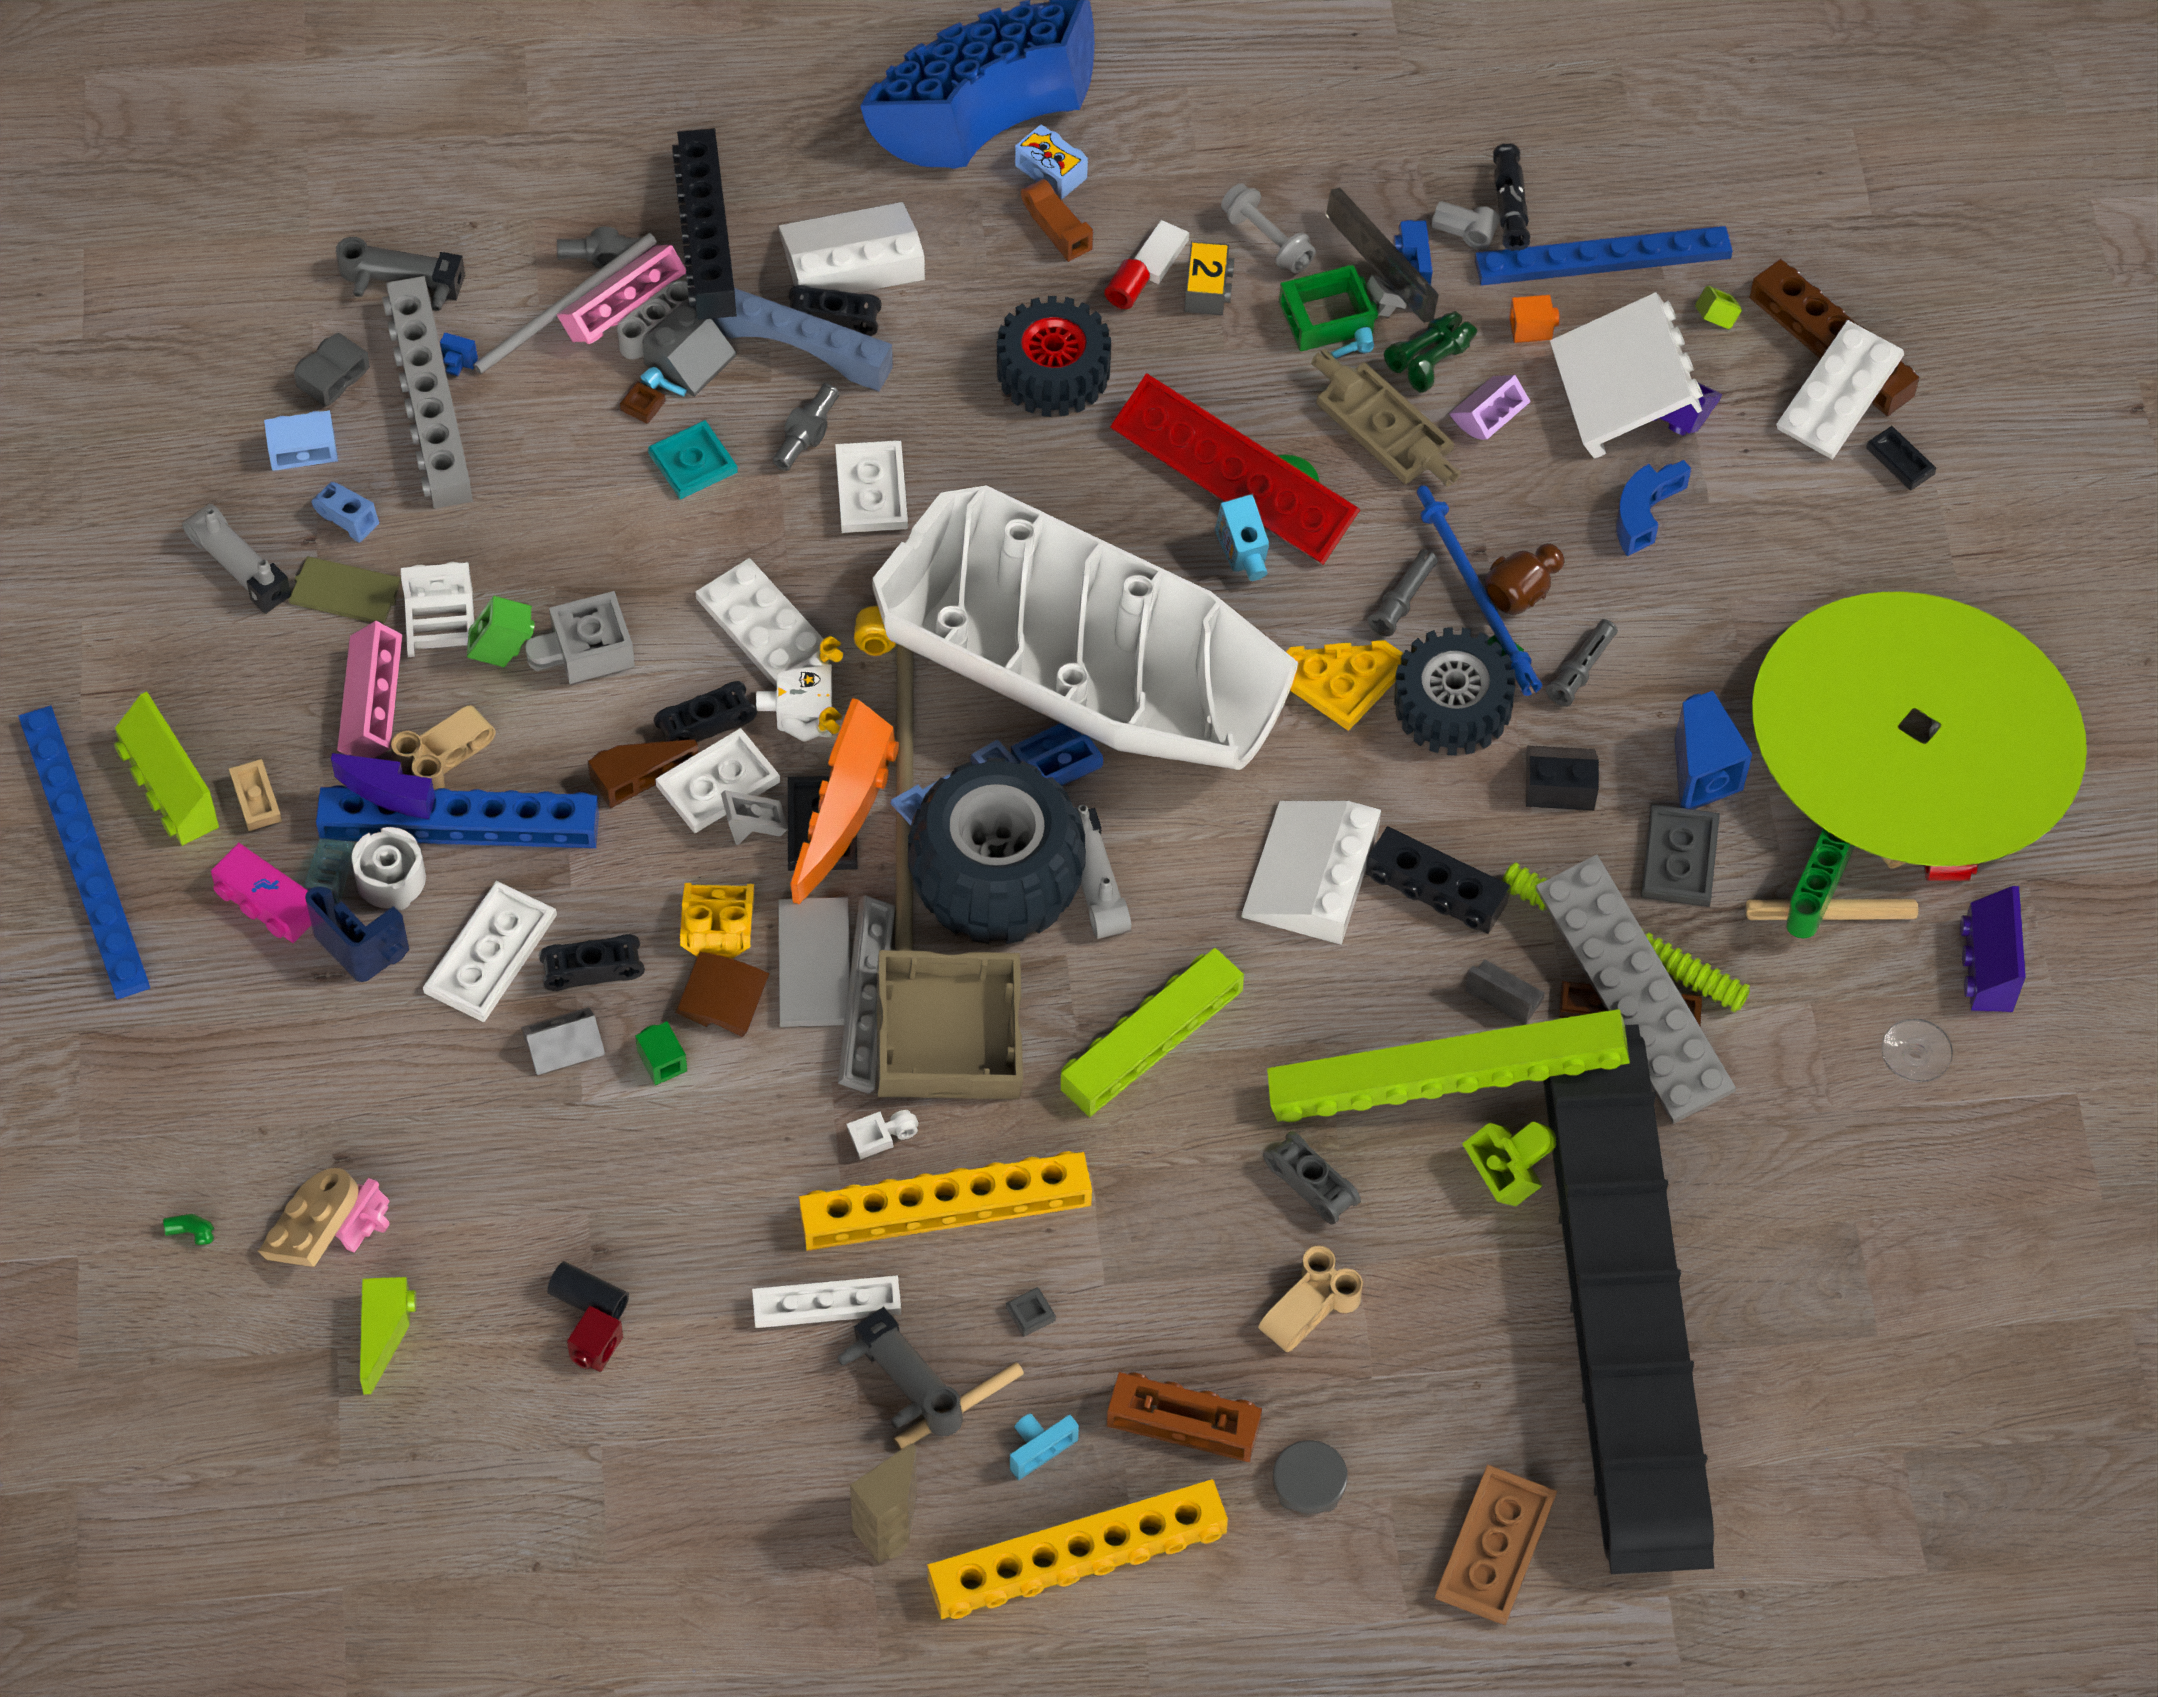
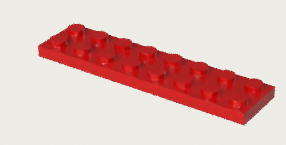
(1234, 467)

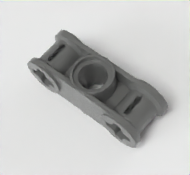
(1328, 1194)

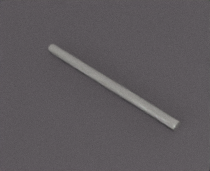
(550, 314)

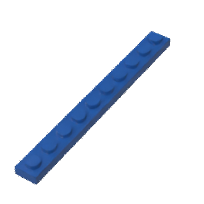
(84, 853)

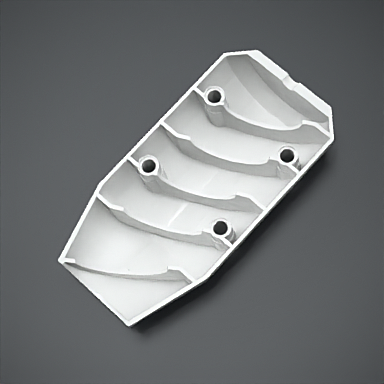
(1082, 631)

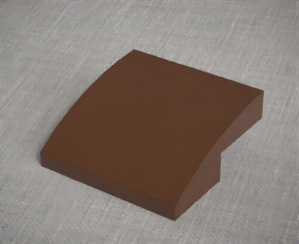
(722, 992)

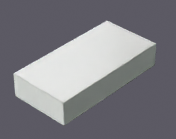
(1162, 249)

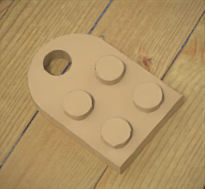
(311, 1219)

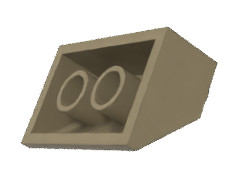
(885, 1505)

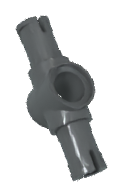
(599, 247)
(806, 427)

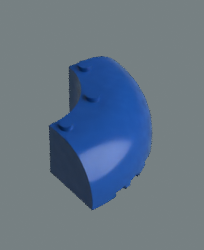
(982, 81)

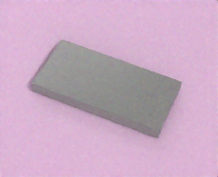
(813, 961)

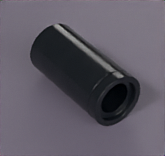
(585, 1290)

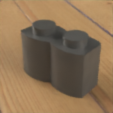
(331, 369)

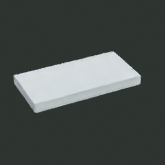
(490, 951)

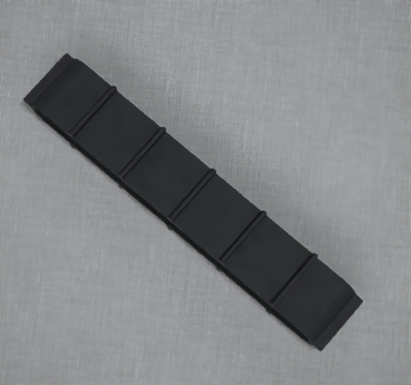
(1630, 1319)

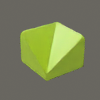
(1718, 307)

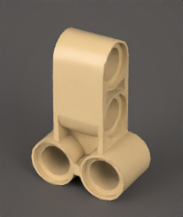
(442, 745)
(1311, 1299)

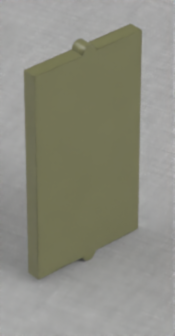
(345, 590)

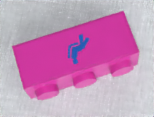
(262, 892)

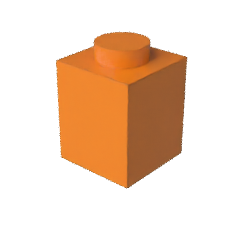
(1533, 318)

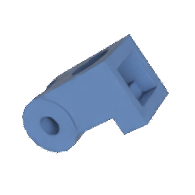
(346, 510)

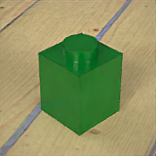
(661, 1052)

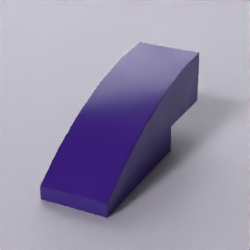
(385, 784)

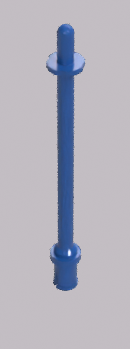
(1521, 661)

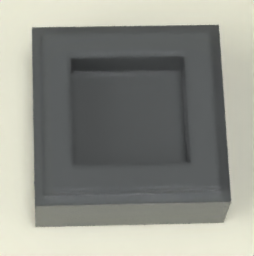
(1030, 1311)

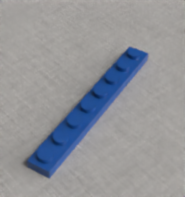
(1603, 255)

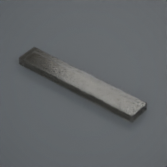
(1382, 255)

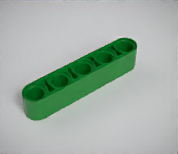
(1817, 885)

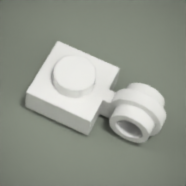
(873, 1136)

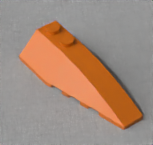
(856, 774)

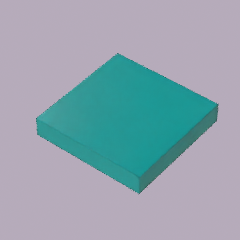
(692, 459)

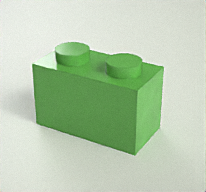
(499, 631)

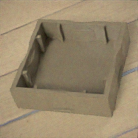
(948, 1025)

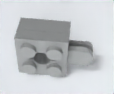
(574, 629)

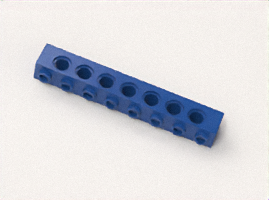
(472, 827)

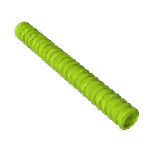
(1676, 964)

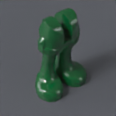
(1449, 340)

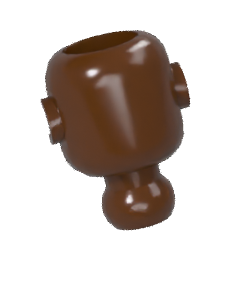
(1523, 578)

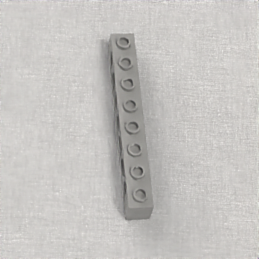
(428, 391)

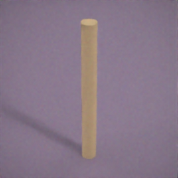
(967, 1401)

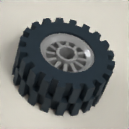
(1485, 688)

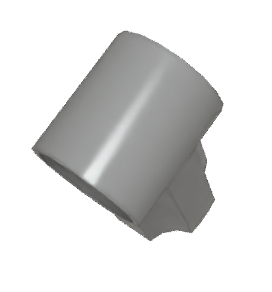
(1474, 226)

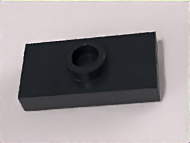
(1901, 458)

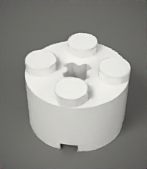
(388, 868)

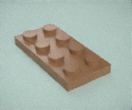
(1496, 1545)

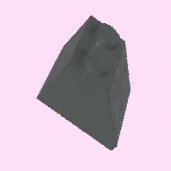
(687, 349)

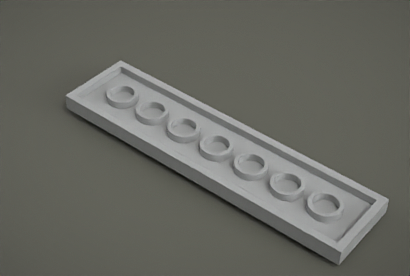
(1633, 979)

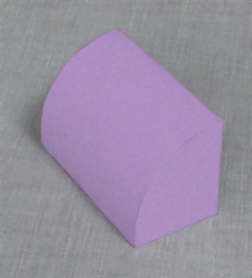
(1490, 406)

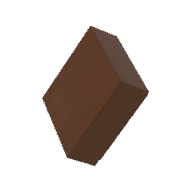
(642, 402)

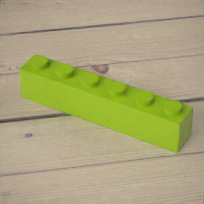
(1151, 1031)

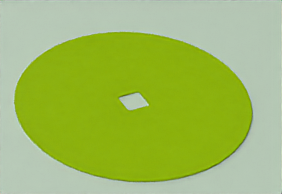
(1983, 782)

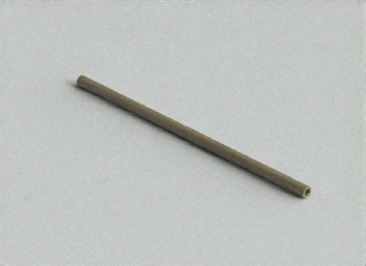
(904, 782)

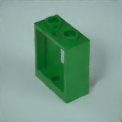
(1319, 286)

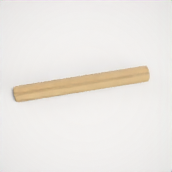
(1838, 909)

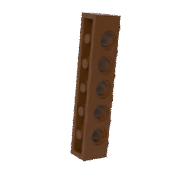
(1817, 322)

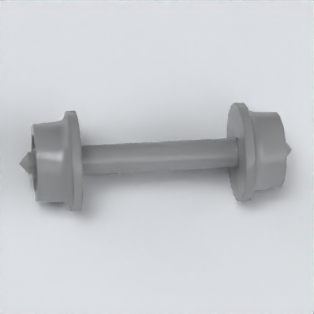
(1294, 252)

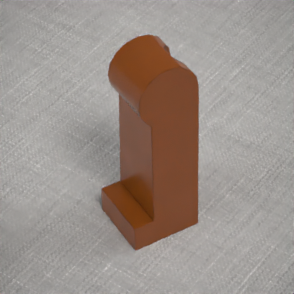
(1057, 220)

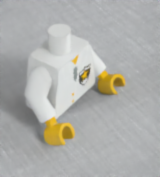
(805, 695)

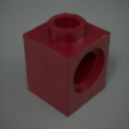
(594, 1339)

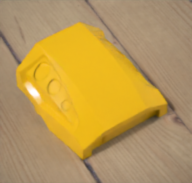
(716, 919)

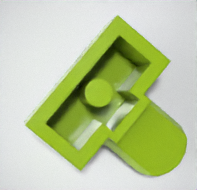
(1508, 1159)

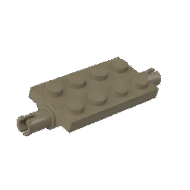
(1384, 421)

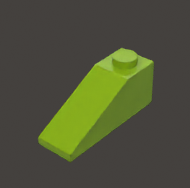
(383, 1324)

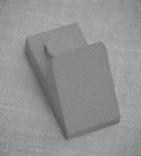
(753, 814)

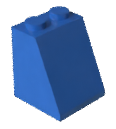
(1709, 752)

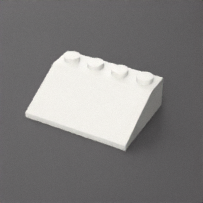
(855, 250)
(1313, 867)

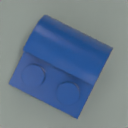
(1060, 754)

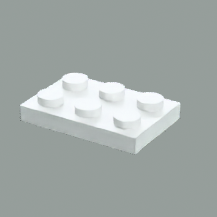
(871, 486)
(727, 765)

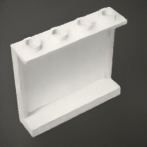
(1625, 371)

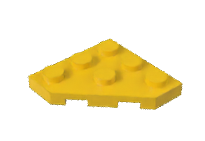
(1344, 678)

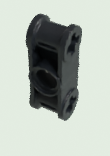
(838, 307)
(719, 704)
(575, 971)

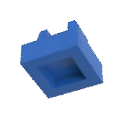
(458, 353)

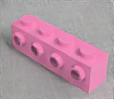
(621, 294)
(370, 691)

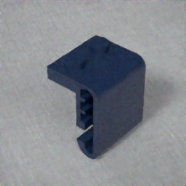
(357, 947)

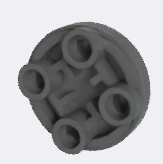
(1310, 1477)

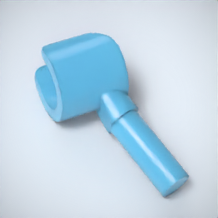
(1363, 343)
(653, 377)

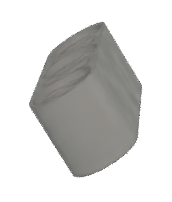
(647, 317)

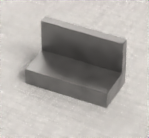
(1504, 991)
(563, 1040)

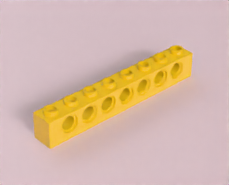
(932, 1214)
(1090, 1533)

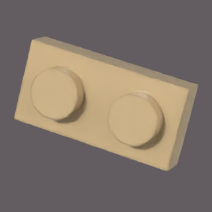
(255, 795)

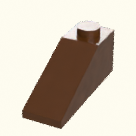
(634, 767)

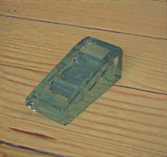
(339, 879)

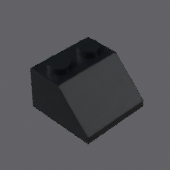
(1561, 777)

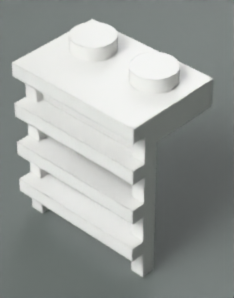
(437, 591)

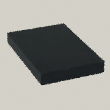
(802, 802)

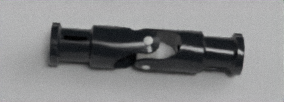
(1511, 197)

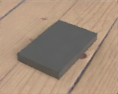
(1680, 855)

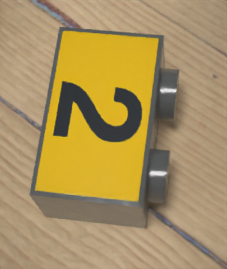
(1207, 278)

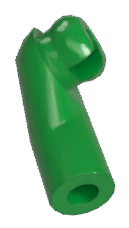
(190, 1223)

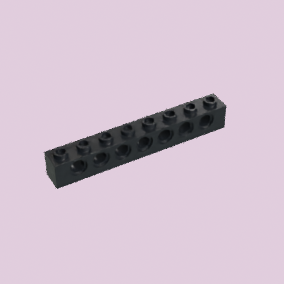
(706, 225)

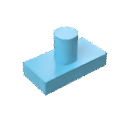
(1041, 1444)

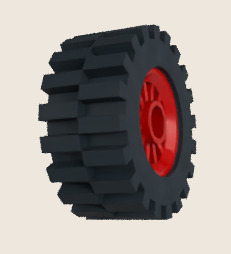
(1053, 356)

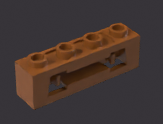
(1184, 1416)

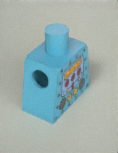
(1243, 536)

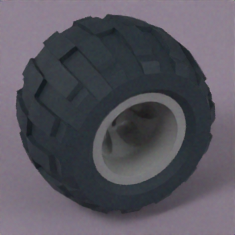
(990, 886)

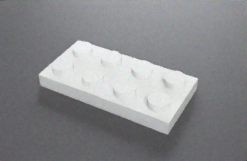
(1840, 389)
(759, 619)

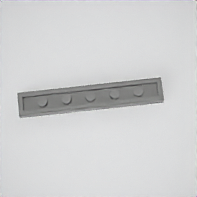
(859, 1042)

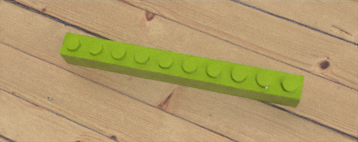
(1448, 1066)

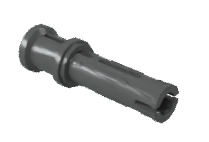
(1397, 602)
(1576, 672)

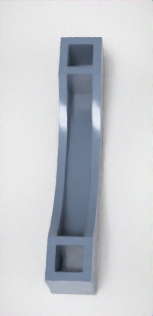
(848, 351)

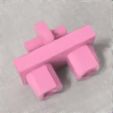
(364, 1216)

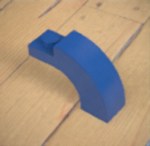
(1635, 522)

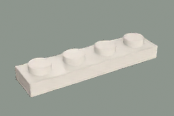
(825, 1301)

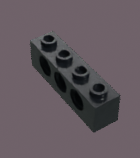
(1430, 864)

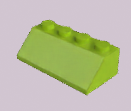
(165, 772)

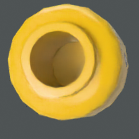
(870, 632)

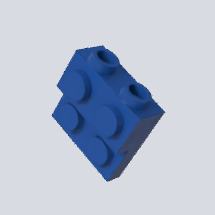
(1414, 246)

